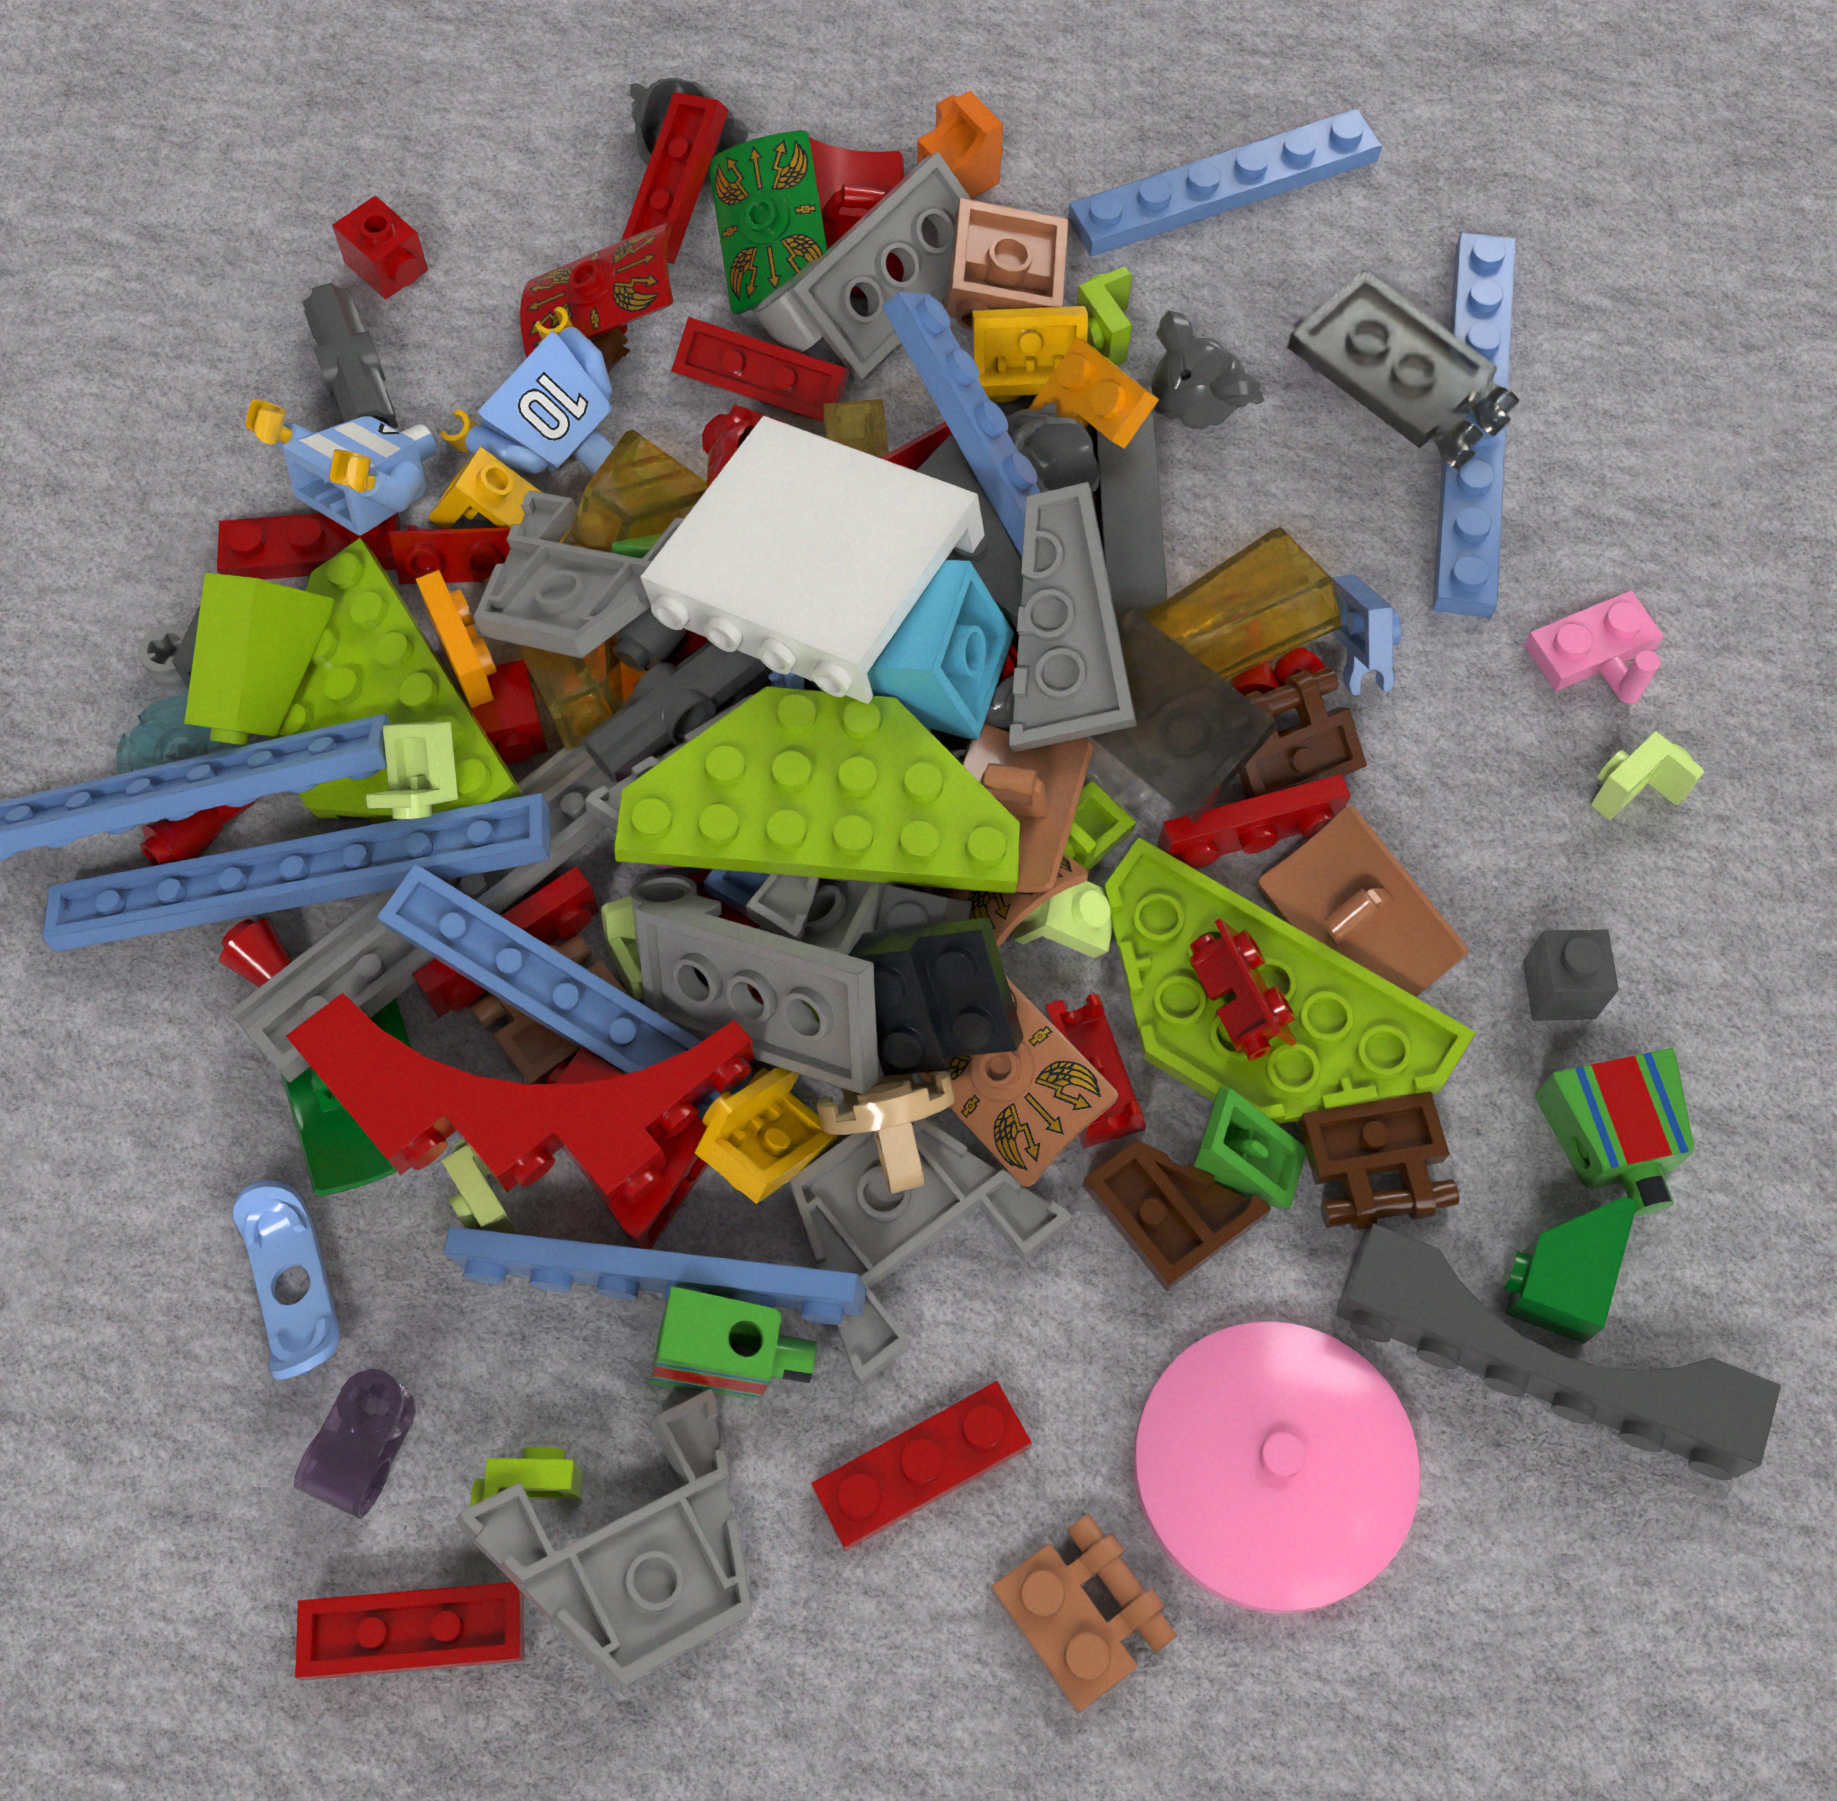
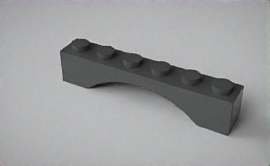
(1695, 1410)

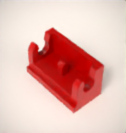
(1092, 1036)

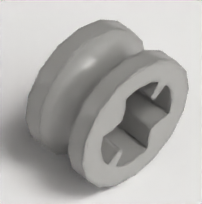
(158, 643)

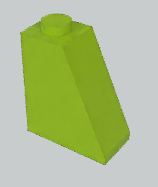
(251, 654)

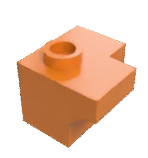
(967, 140)

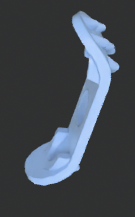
(277, 1238)

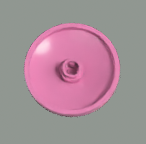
(1276, 1467)

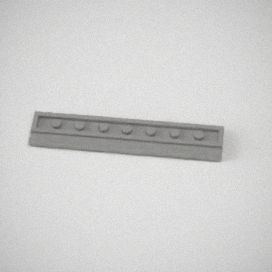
(378, 965)

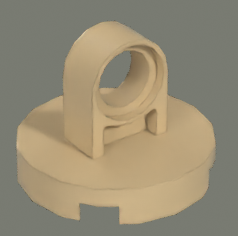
(888, 1113)

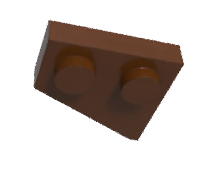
(1170, 1210)

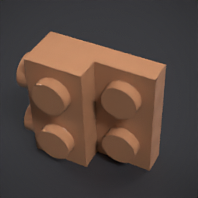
(1004, 260)

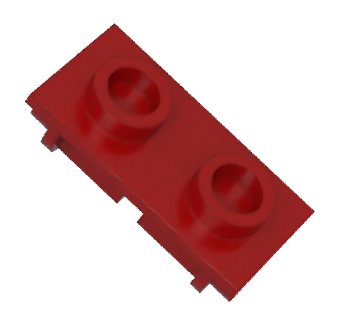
(456, 553)
(1257, 1012)

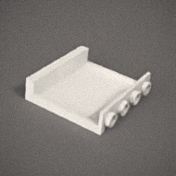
(809, 555)

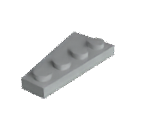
(1069, 644)

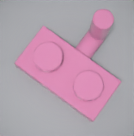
(1600, 643)

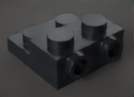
(938, 995)

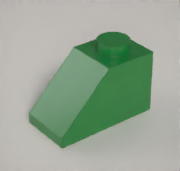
(1571, 1272)

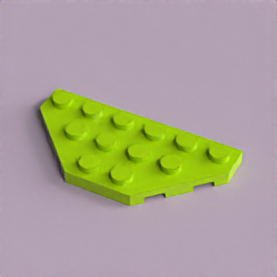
(378, 664)
(821, 793)
(1351, 1027)

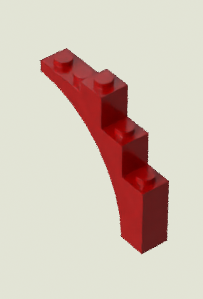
(515, 1127)

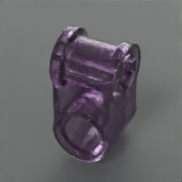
(356, 1449)

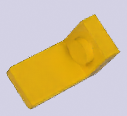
(486, 488)

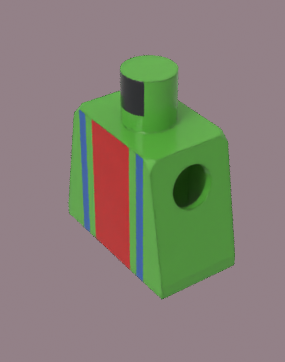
(1622, 1123)
(697, 1352)

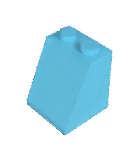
(946, 653)

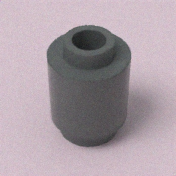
(645, 642)

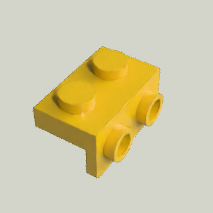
(1023, 347)
(762, 1134)

